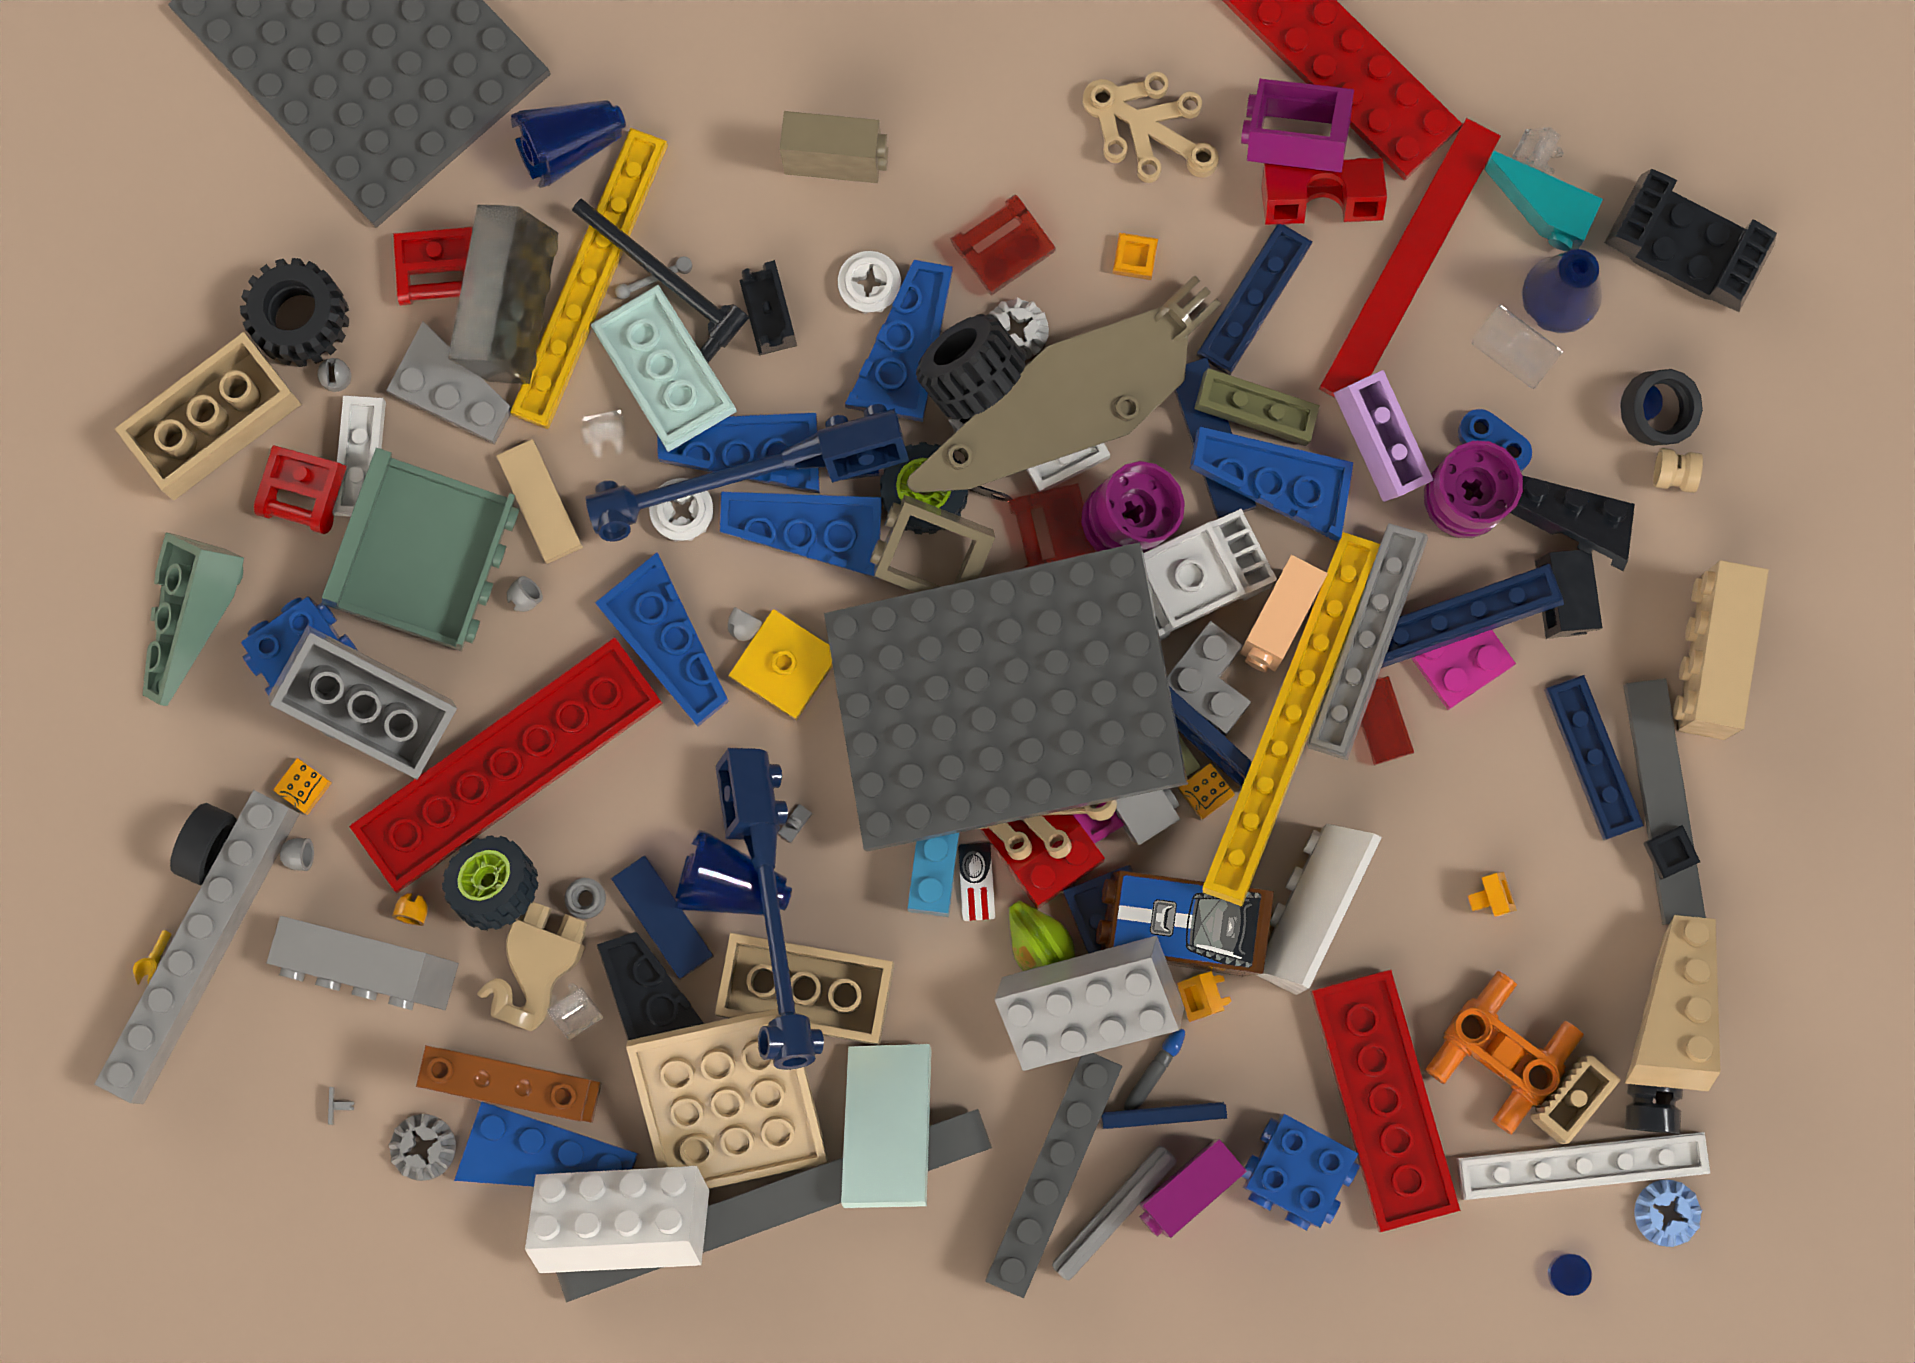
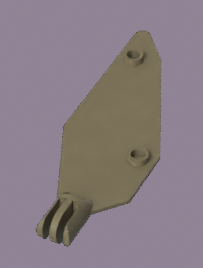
(1072, 397)

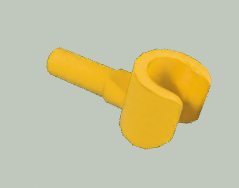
(148, 965)

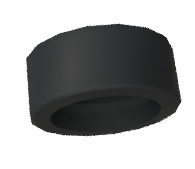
(1689, 407)
(200, 842)

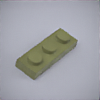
(1257, 407)

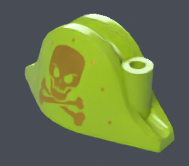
(1037, 937)

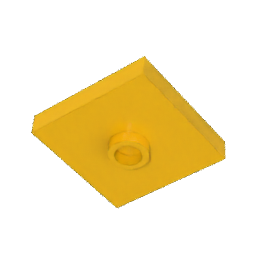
(783, 664)

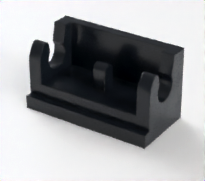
(767, 309)
(1578, 588)

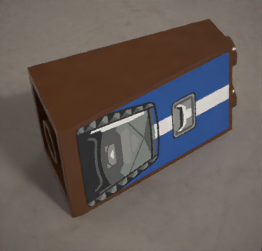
(1190, 925)

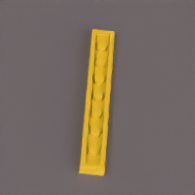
(588, 280)

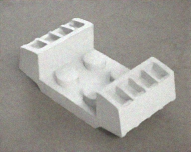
(1206, 571)

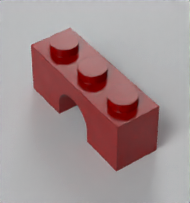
(1357, 189)

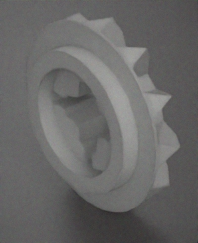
(440, 1154)

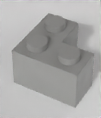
(1199, 681)

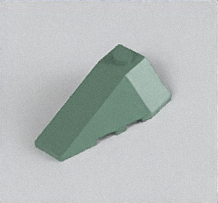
(194, 594)

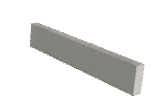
(1367, 641)

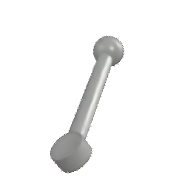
(623, 291)

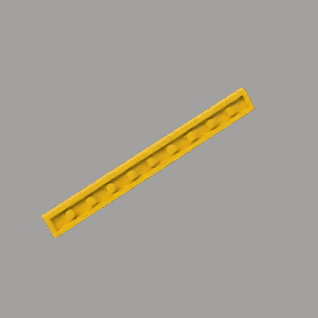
(1291, 721)

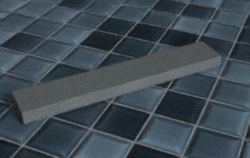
(1662, 789)

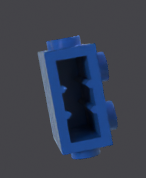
(274, 641)
(1299, 1172)

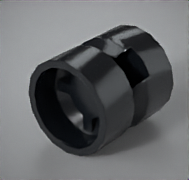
(1650, 1116)

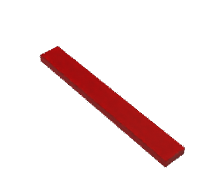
(1412, 257)

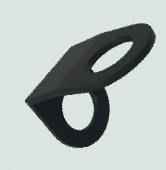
(989, 493)

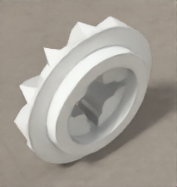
(856, 269)
(1023, 311)
(682, 528)

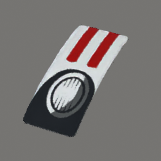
(976, 881)

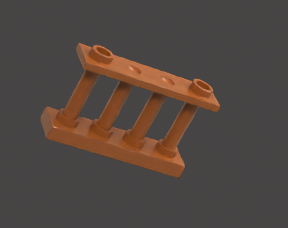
(508, 1084)

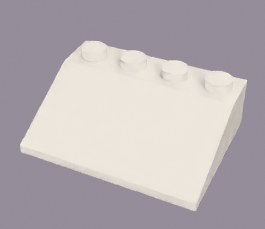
(1316, 904)

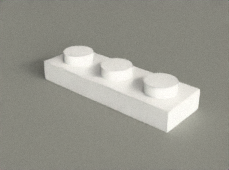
(359, 436)

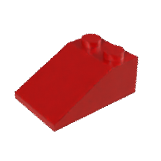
(1040, 873)

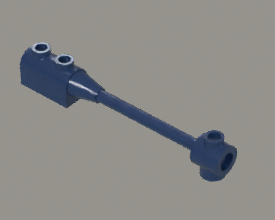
(841, 447)
(754, 815)

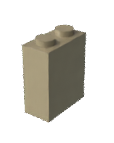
(833, 147)

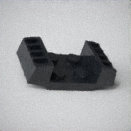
(1690, 242)

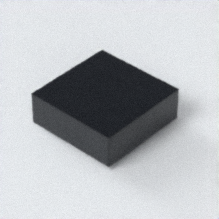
(1671, 852)

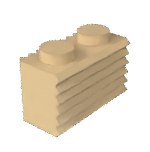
(1575, 1099)

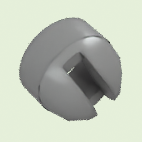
(341, 372)
(524, 594)
(743, 625)
(297, 854)

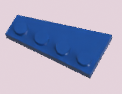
(910, 328)
(747, 439)
(1285, 479)
(812, 526)
(660, 632)
(516, 1148)

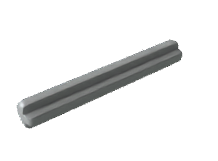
(1114, 1213)

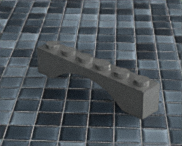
(1053, 1174)

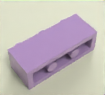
(1383, 436)

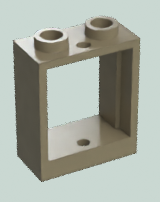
(897, 518)

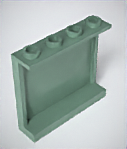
(419, 552)

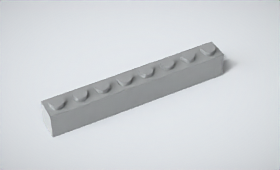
(197, 949)

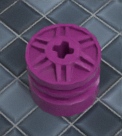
(1490, 476)
(1143, 495)

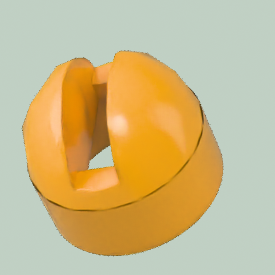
(411, 912)

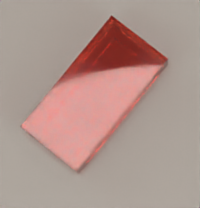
(1385, 726)

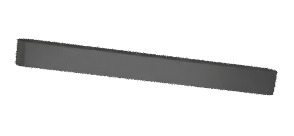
(790, 1200)

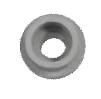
(572, 898)

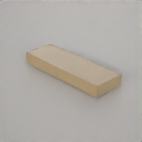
(539, 501)

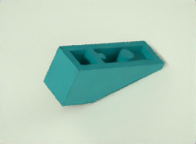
(1549, 204)

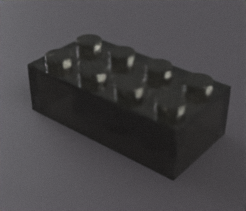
(503, 294)

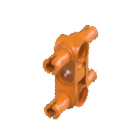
(1504, 1052)

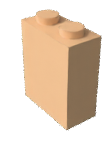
(1282, 614)

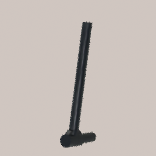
(723, 322)

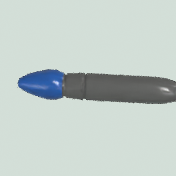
(1155, 1070)

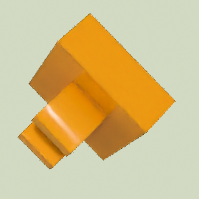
(1496, 894)
(1202, 996)

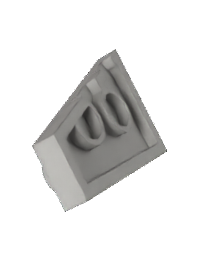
(447, 389)

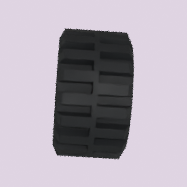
(273, 290)
(970, 366)

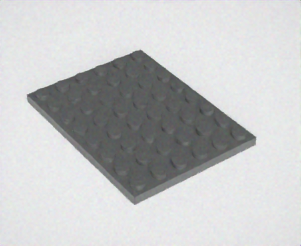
(372, 85)
(1004, 698)

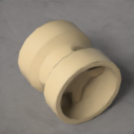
(1677, 470)

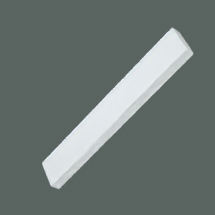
(1583, 1166)

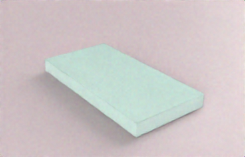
(663, 368)
(886, 1126)

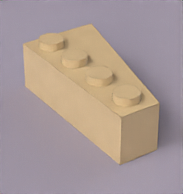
(1681, 1016)

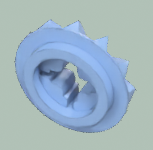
(1650, 1220)

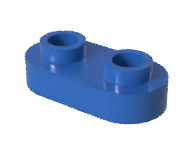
(1497, 433)

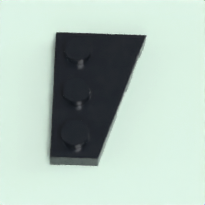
(1588, 518)
(643, 990)

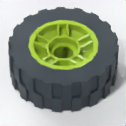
(894, 486)
(490, 882)

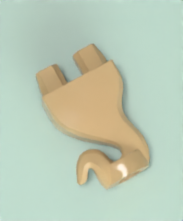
(537, 963)

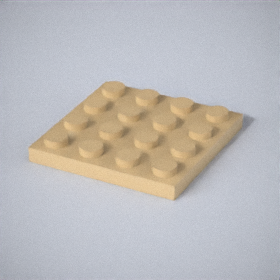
(722, 1104)

